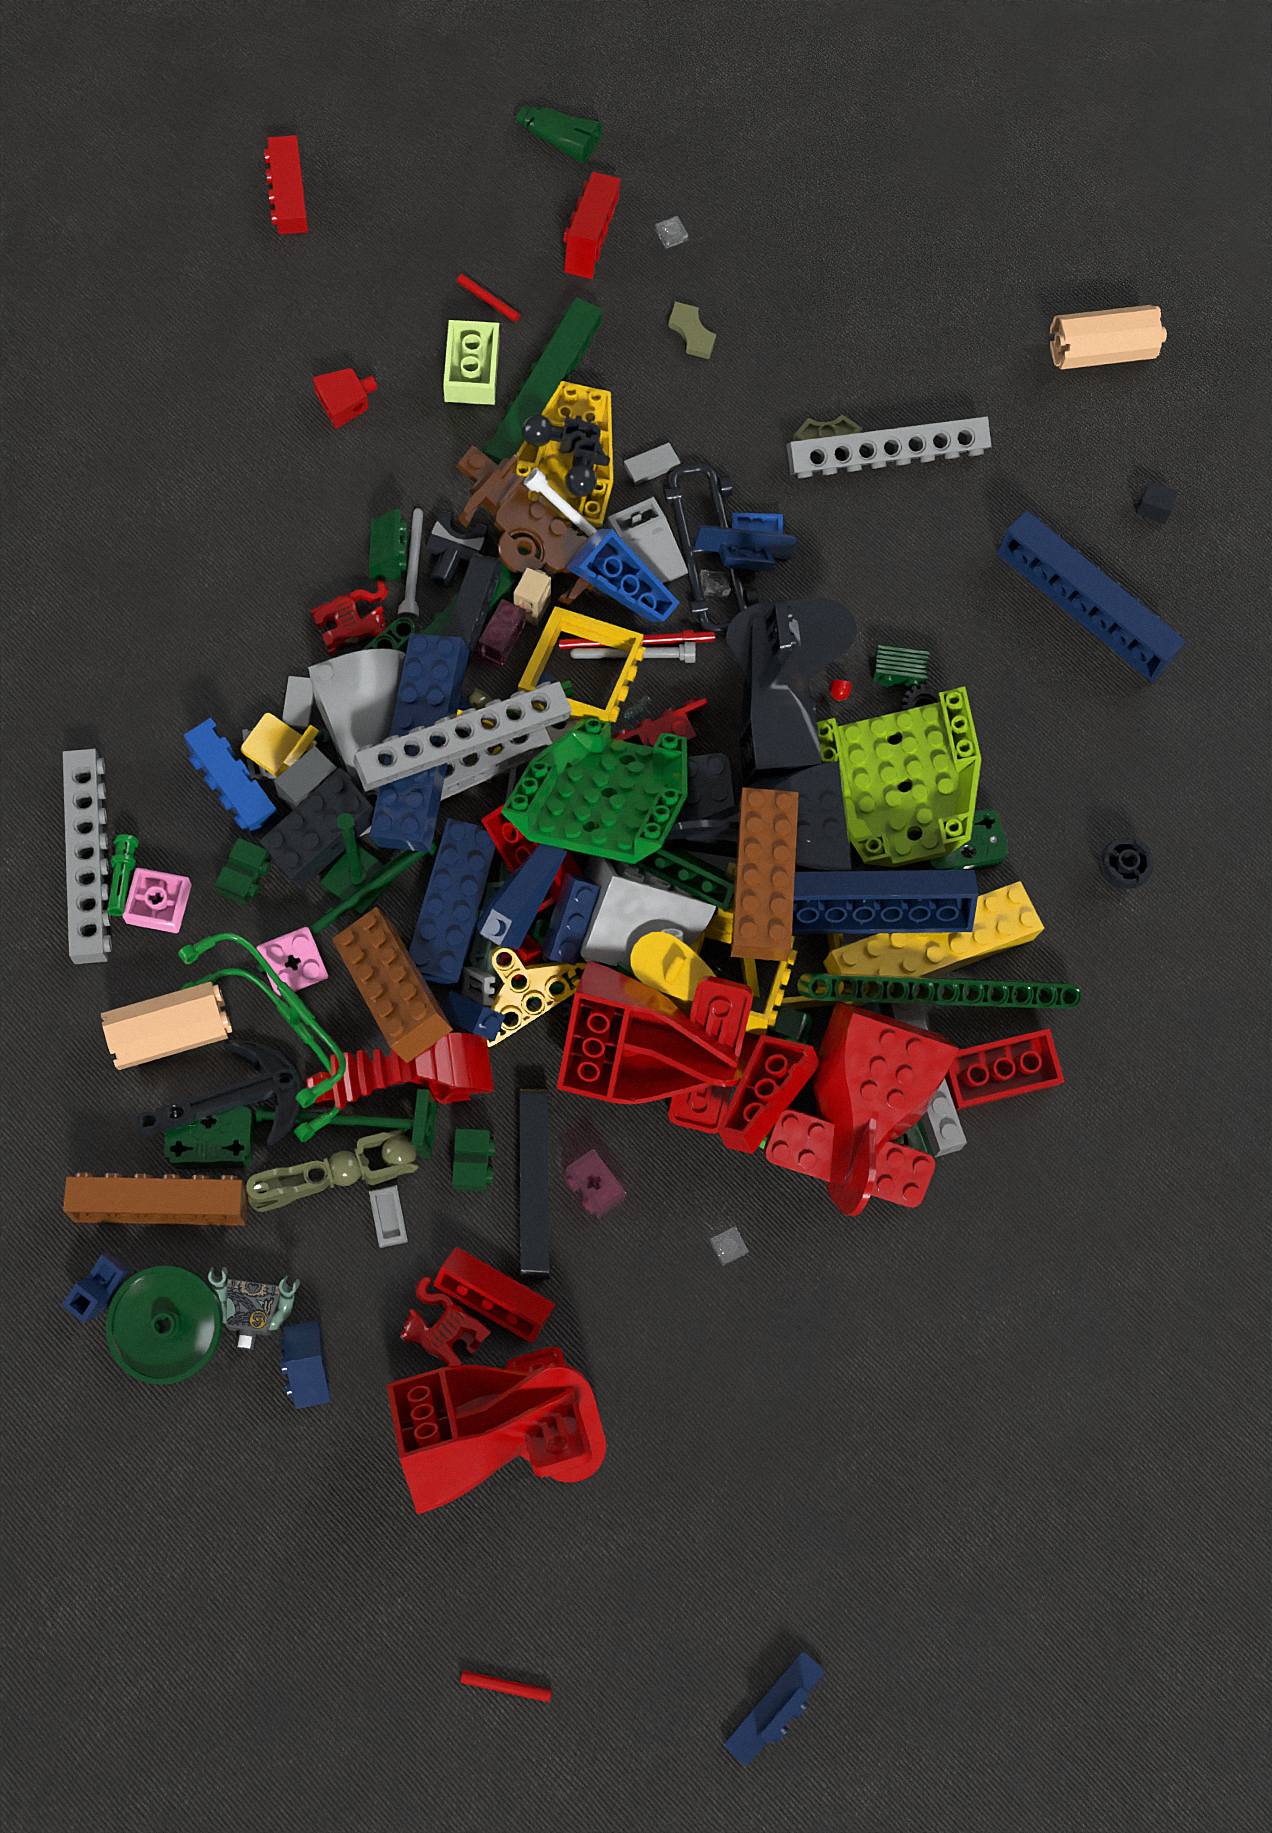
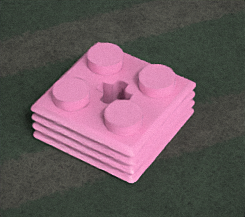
(147, 887)
(301, 945)

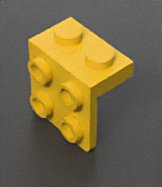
(277, 745)

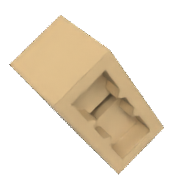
(533, 594)

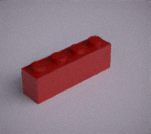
(287, 185)
(494, 1294)

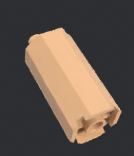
(1107, 336)
(166, 1025)

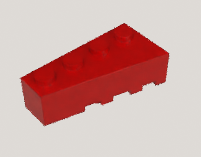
(590, 224)

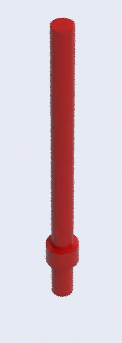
(649, 639)

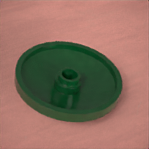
(164, 1325)

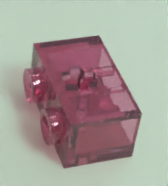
(502, 632)
(592, 1168)

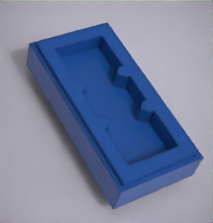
(758, 522)

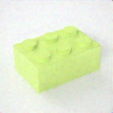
(471, 362)

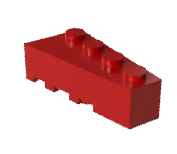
(765, 1090)

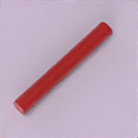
(488, 297)
(506, 1686)

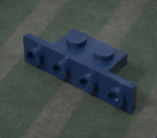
(745, 547)
(775, 1709)

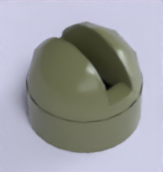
(480, 698)

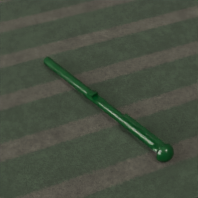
(379, 878)

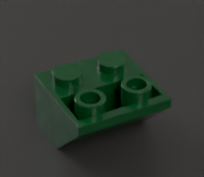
(388, 546)

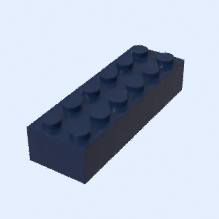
(453, 903)

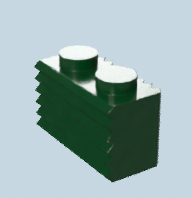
(900, 666)

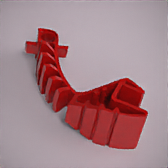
(447, 1069)

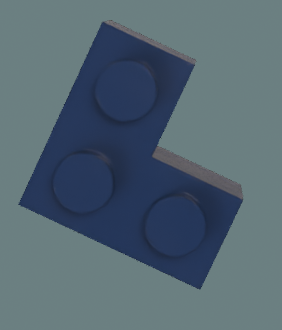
(305, 1365)

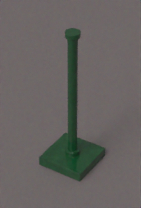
(353, 870)
(422, 1123)

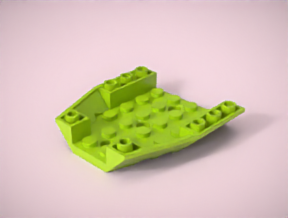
(935, 755)

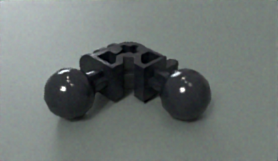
(575, 436)

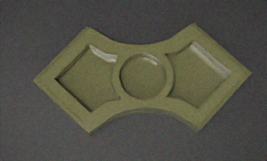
(697, 338)
(812, 429)

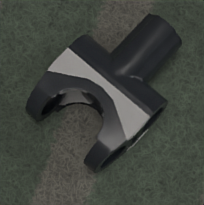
(453, 548)

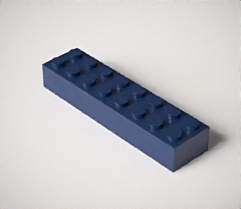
(1090, 596)
(427, 692)
(884, 902)

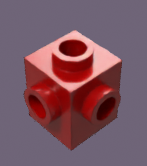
(528, 953)

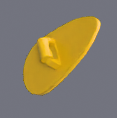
(668, 965)

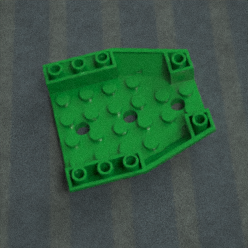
(568, 788)

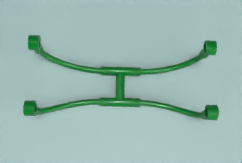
(291, 1014)

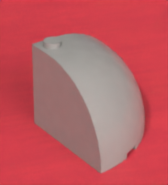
(358, 700)
(634, 906)

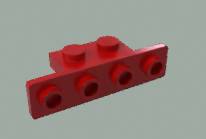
(670, 722)

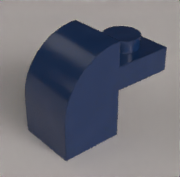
(96, 1291)

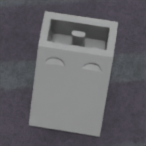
(650, 538)

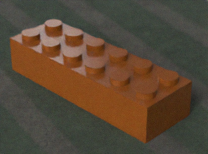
(764, 874)
(392, 985)
(156, 1199)

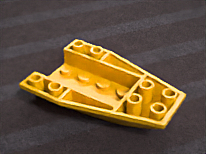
(588, 404)

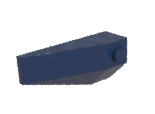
(520, 897)

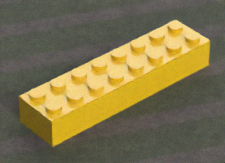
(1000, 923)

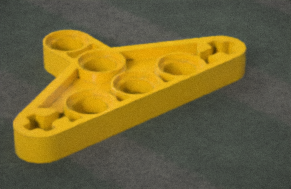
(537, 984)

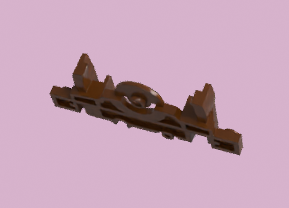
(516, 514)

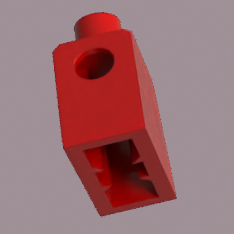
(343, 394)

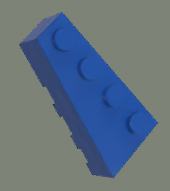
(623, 576)
(230, 778)

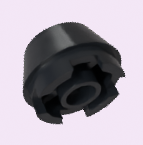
(1126, 863)

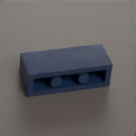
(570, 919)

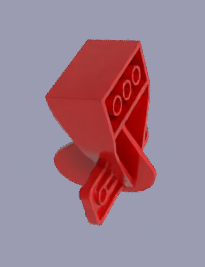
(640, 1048)
(867, 1093)
(474, 1419)

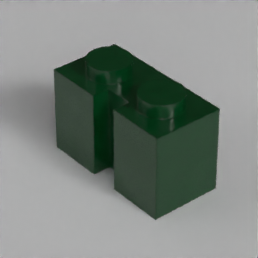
(243, 872)
(472, 1160)

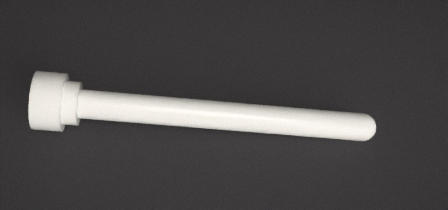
(537, 482)

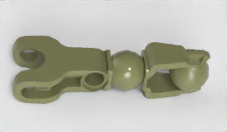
(342, 1169)

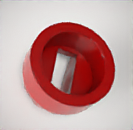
(840, 689)

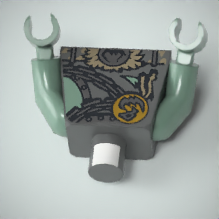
(252, 1306)

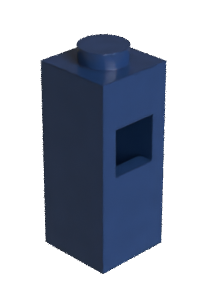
(473, 1015)

